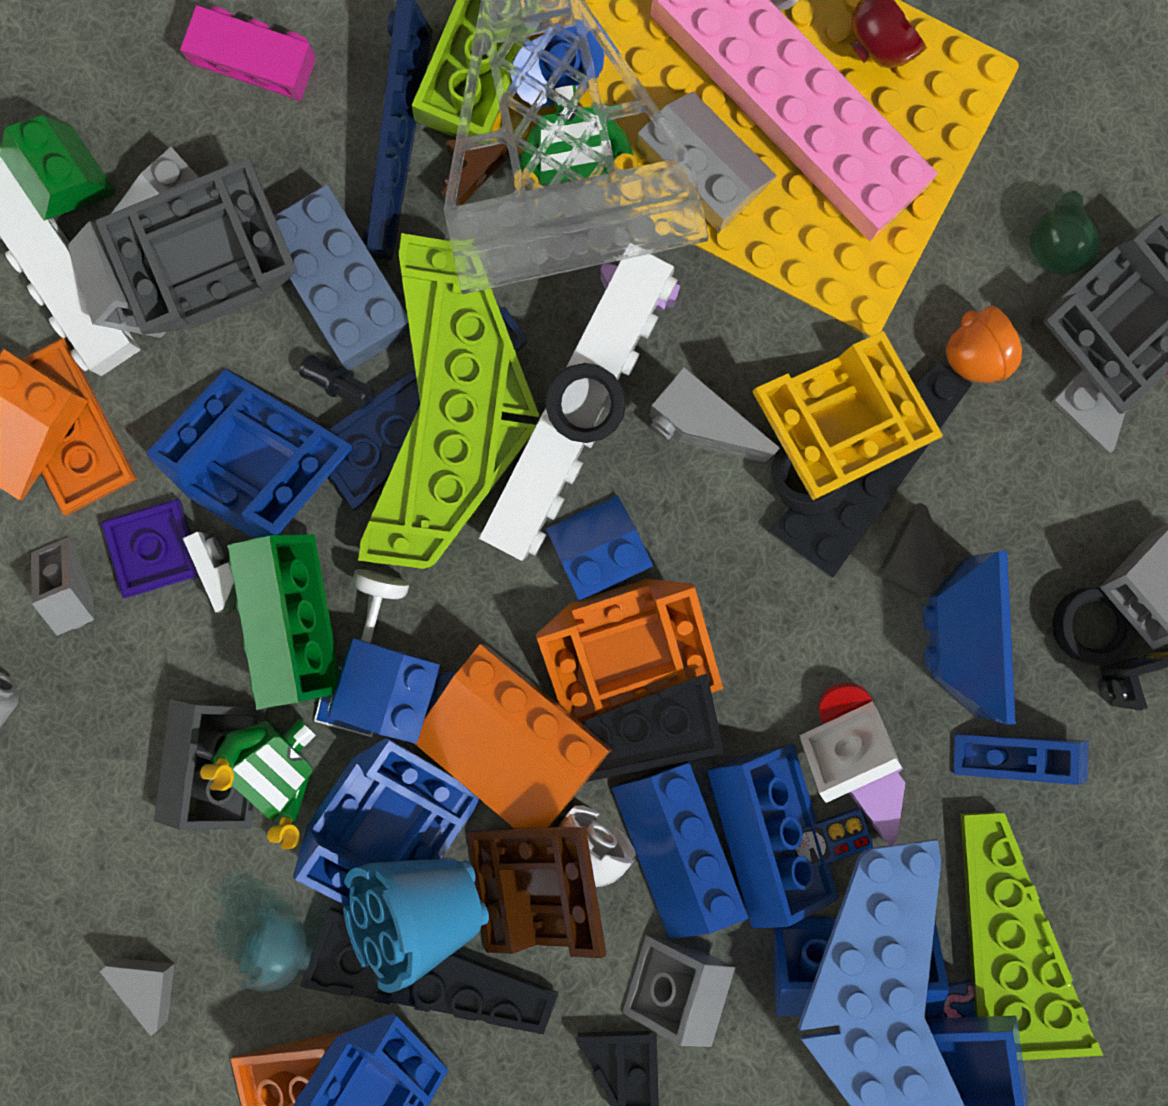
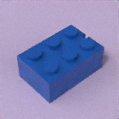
(983, 1058)

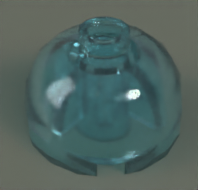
(274, 951)

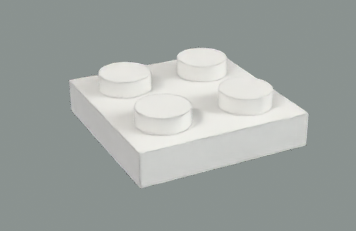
(849, 752)

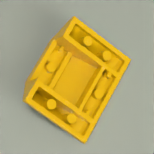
(848, 415)

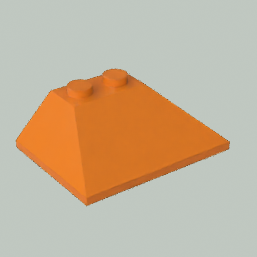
(626, 646)

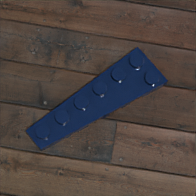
(406, 71)
(381, 429)

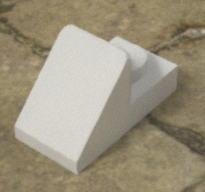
(215, 577)

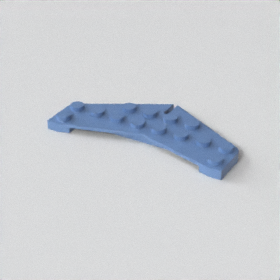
(878, 984)

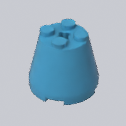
(411, 916)

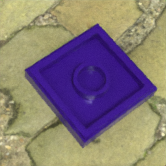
(150, 548)

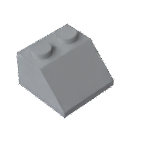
(678, 992)

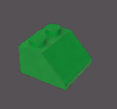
(53, 166)

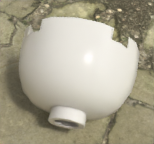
(609, 852)

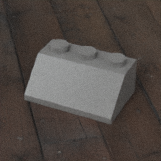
(723, 165)

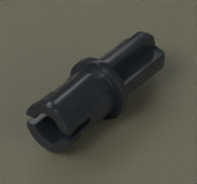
(336, 381)

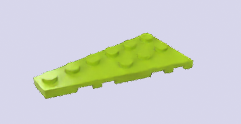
(1014, 949)

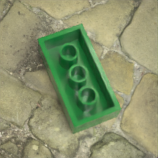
(284, 619)

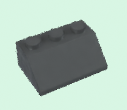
(191, 740)

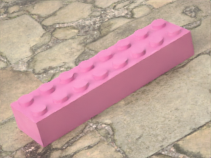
(801, 105)

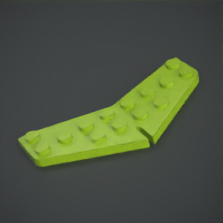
(457, 436)

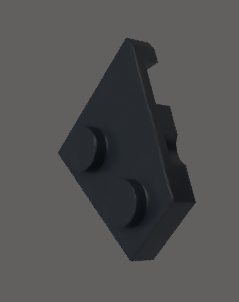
(624, 1065)

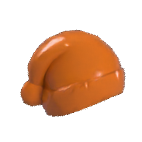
(985, 346)

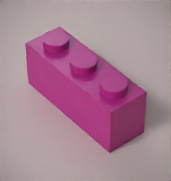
(248, 51)

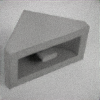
(143, 989)

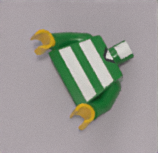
(560, 150)
(266, 772)

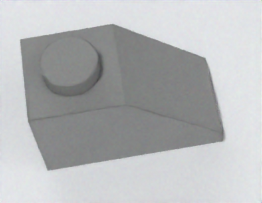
(60, 587)

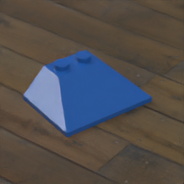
(247, 456)
(973, 637)
(381, 811)
(375, 1067)

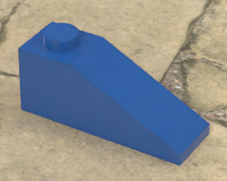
(1022, 758)

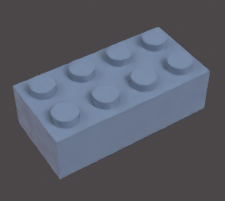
(340, 280)

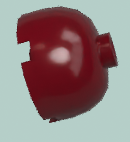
(884, 34)

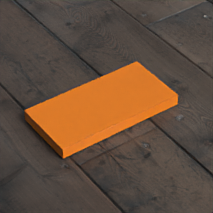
(90, 456)

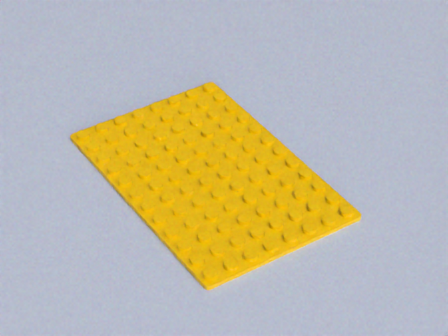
(791, 229)

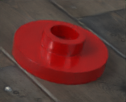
(841, 700)

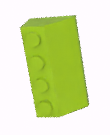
(444, 83)

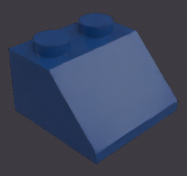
(599, 547)
(384, 690)

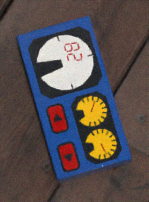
(837, 837)

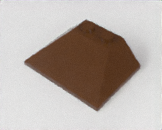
(537, 890)

